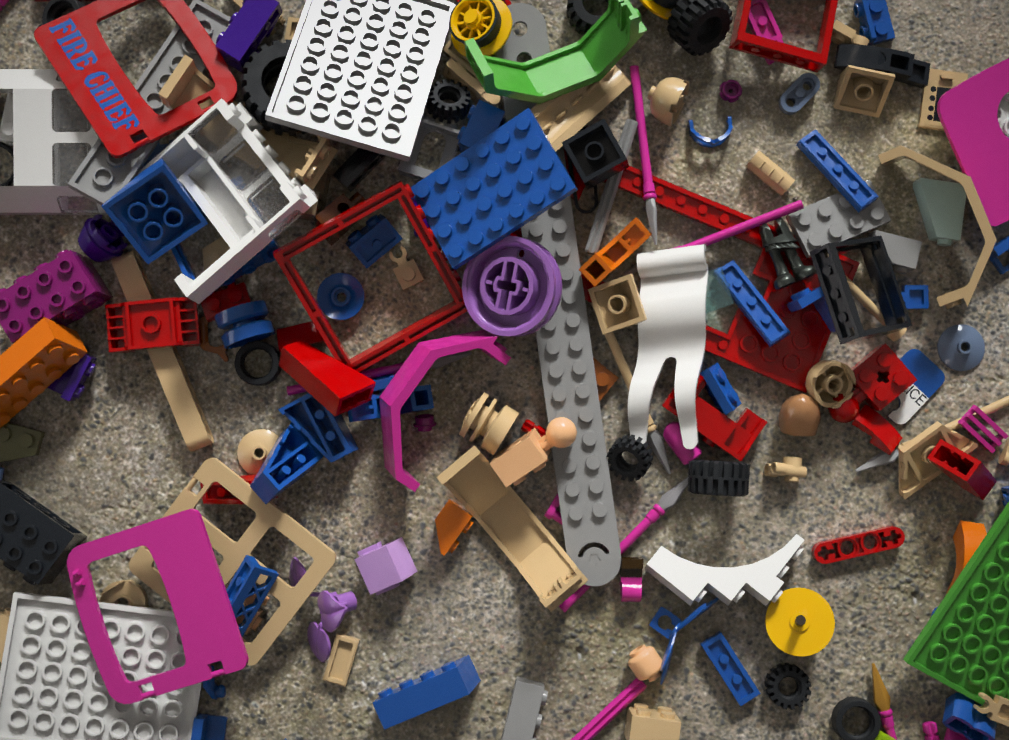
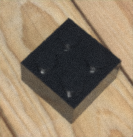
(595, 154)

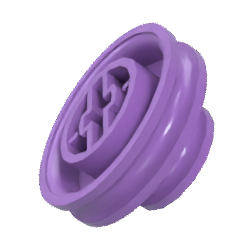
(512, 292)

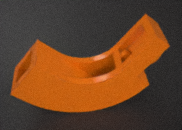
(615, 252)
(966, 541)

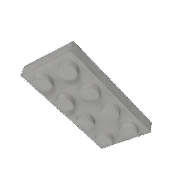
(835, 221)

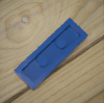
(730, 668)

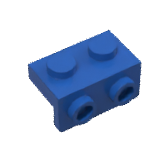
(720, 389)

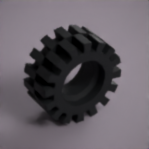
(444, 110)
(638, 450)
(795, 698)

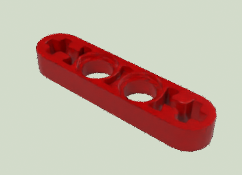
(858, 547)

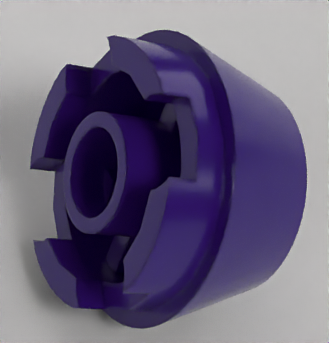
(101, 239)

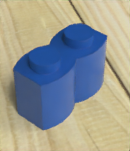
(965, 719)

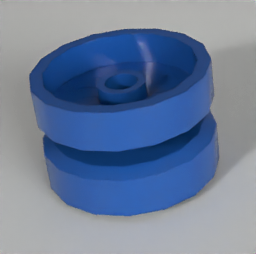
(244, 324)

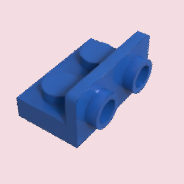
(874, 21)
(373, 240)

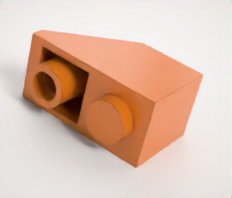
(449, 525)

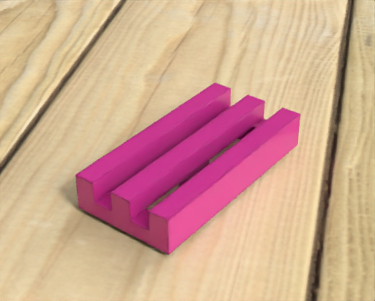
(996, 441)

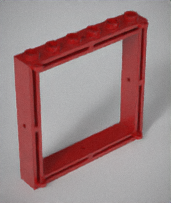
(405, 336)

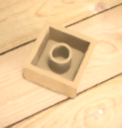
(651, 724)

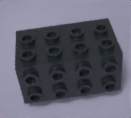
(33, 536)

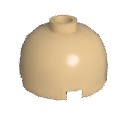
(668, 99)
(828, 380)

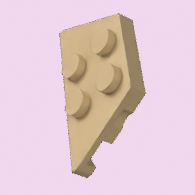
(914, 466)

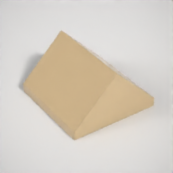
(862, 90)
(617, 304)

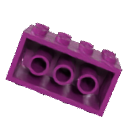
(56, 290)

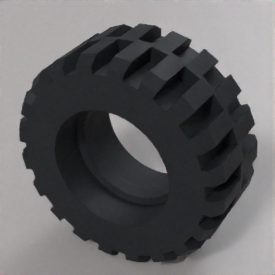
(256, 75)

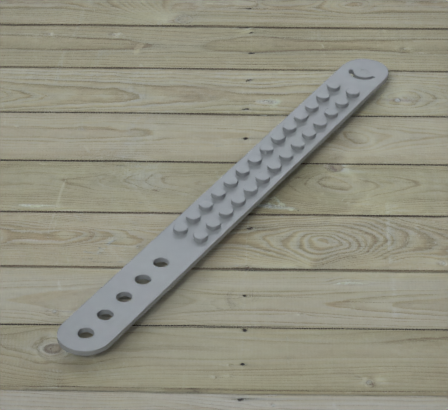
(568, 361)

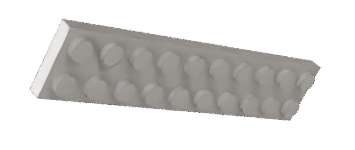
(103, 175)

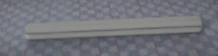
(610, 191)

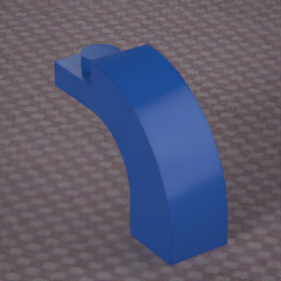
(419, 400)

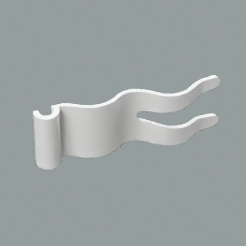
(675, 309)

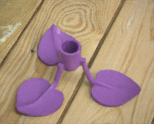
(332, 611)

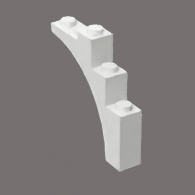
(726, 583)

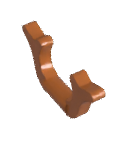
(204, 340)

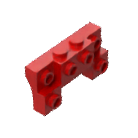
(718, 428)

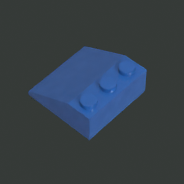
(155, 211)

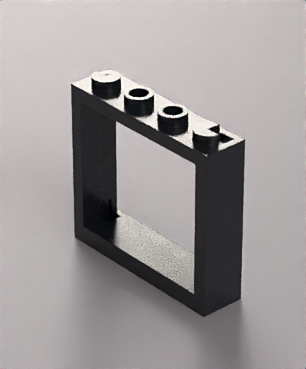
(838, 294)

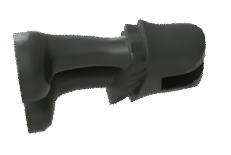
(786, 243)

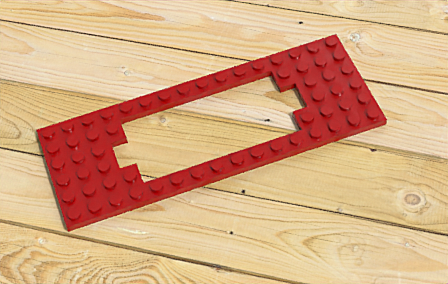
(743, 345)

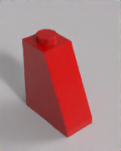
(962, 469)

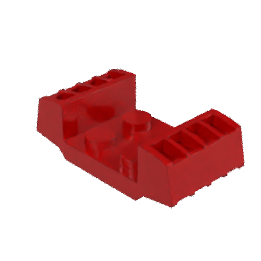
(152, 324)

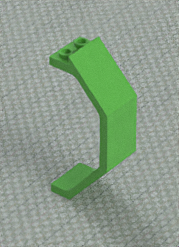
(566, 67)

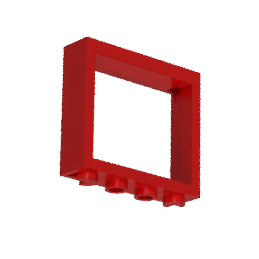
(780, 51)

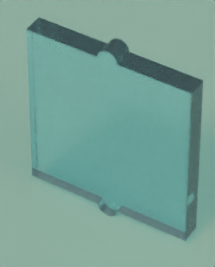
(717, 291)

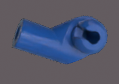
(212, 689)

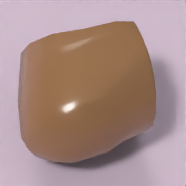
(799, 416)

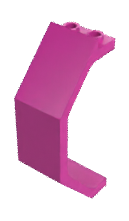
(407, 380)

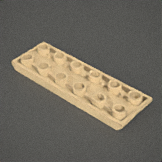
(572, 111)

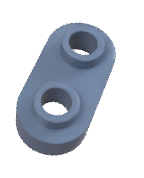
(798, 94)

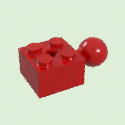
(876, 394)

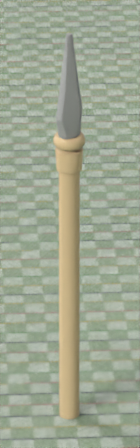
(654, 439)
(883, 458)

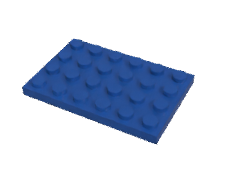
(493, 189)

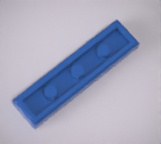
(837, 170)
(754, 305)

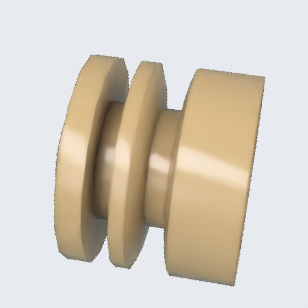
(488, 423)

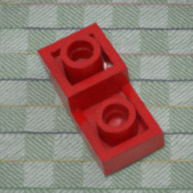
(882, 432)

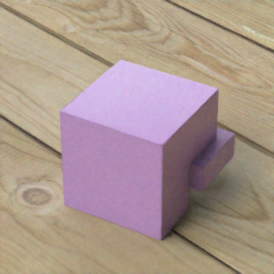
(385, 565)

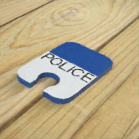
(928, 378)

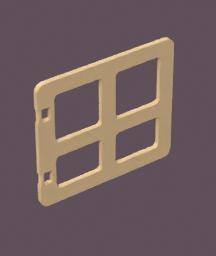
(234, 552)

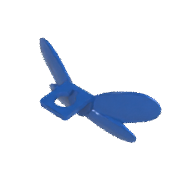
(671, 634)

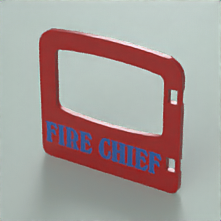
(105, 92)

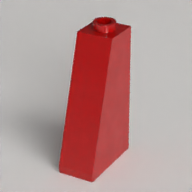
(325, 378)

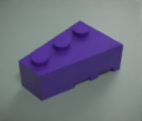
(247, 31)

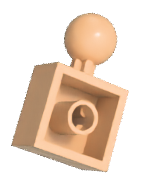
(532, 451)

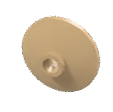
(250, 443)

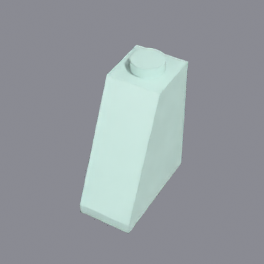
(941, 209)

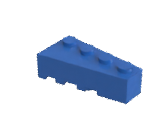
(426, 692)

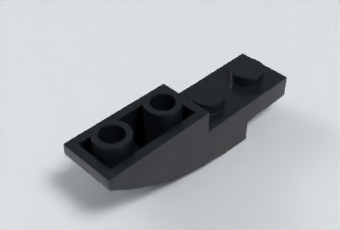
(886, 60)

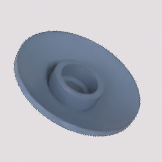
(950, 347)

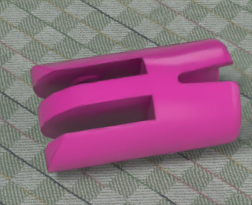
(673, 437)

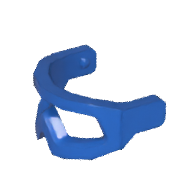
(707, 142)

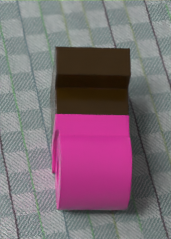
(631, 579)

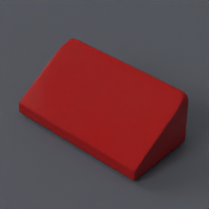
(304, 331)

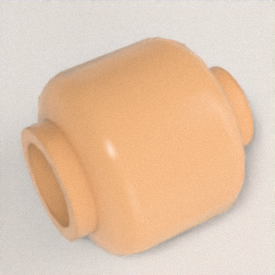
(645, 663)

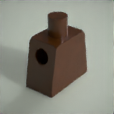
(335, 208)

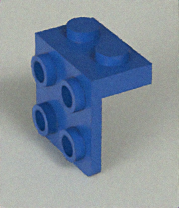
(815, 296)

